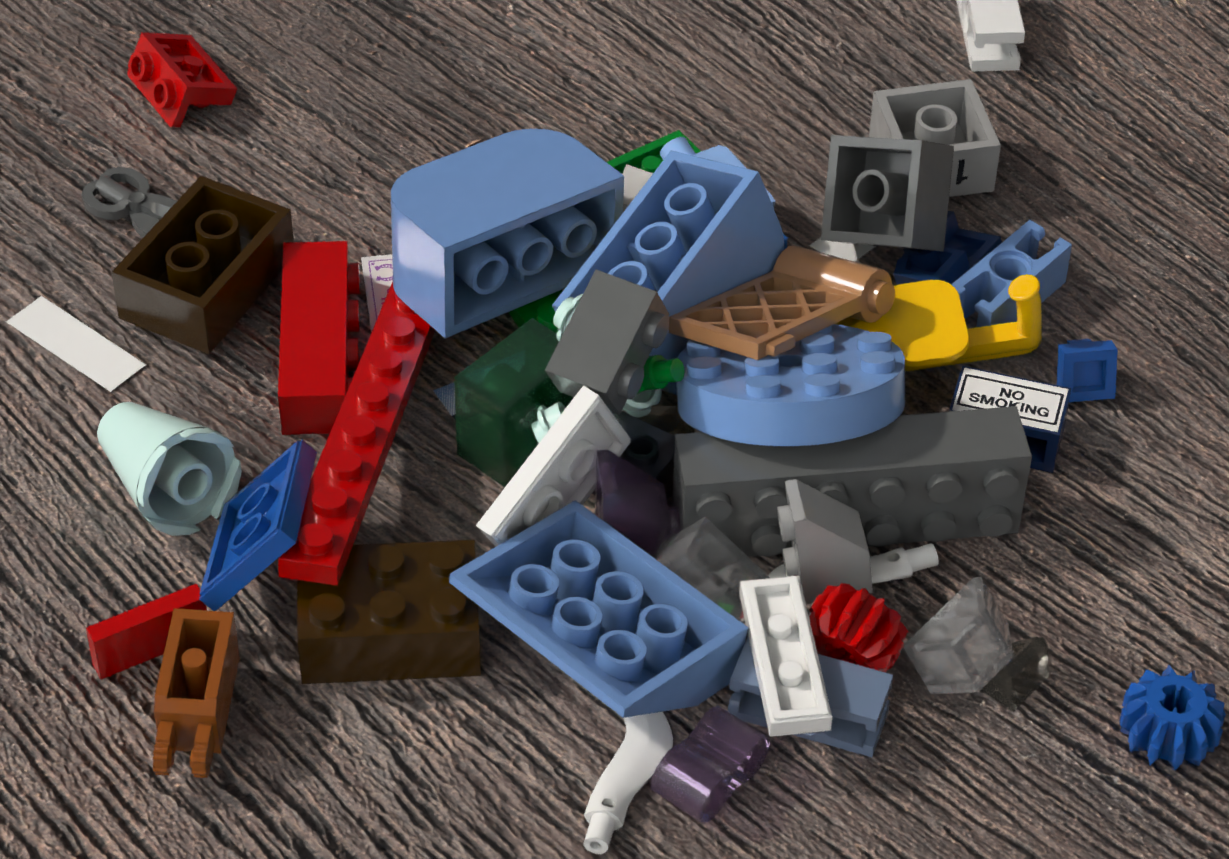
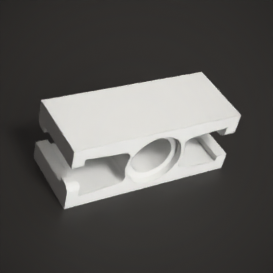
(991, 33)

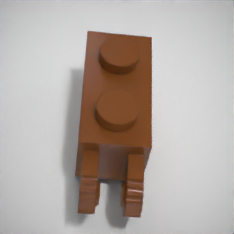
(195, 688)

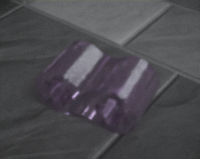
(710, 764)

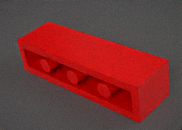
(316, 334)

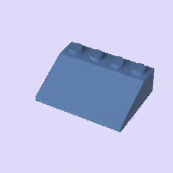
(606, 613)

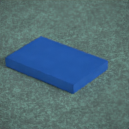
(258, 525)

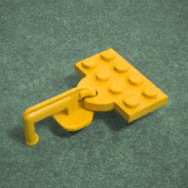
(932, 328)

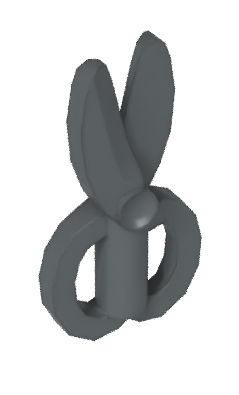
(140, 205)

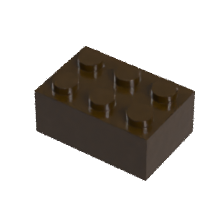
(203, 264)
(390, 616)

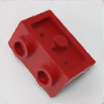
(177, 73)

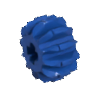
(1172, 717)

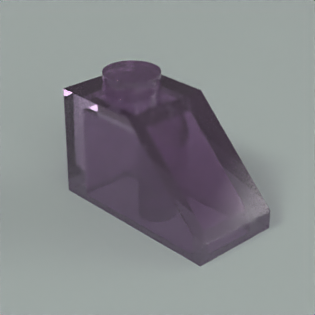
(633, 502)

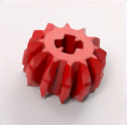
(856, 627)

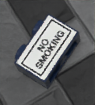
(1039, 404)

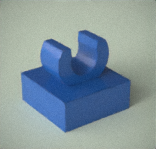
(1088, 369)

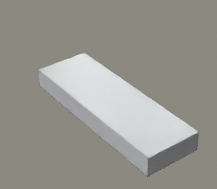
(785, 656)

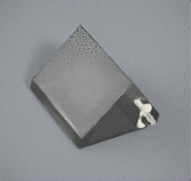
(1021, 674)

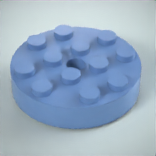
(815, 394)

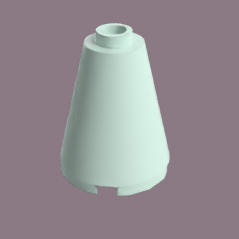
(169, 466)

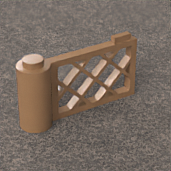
(787, 304)

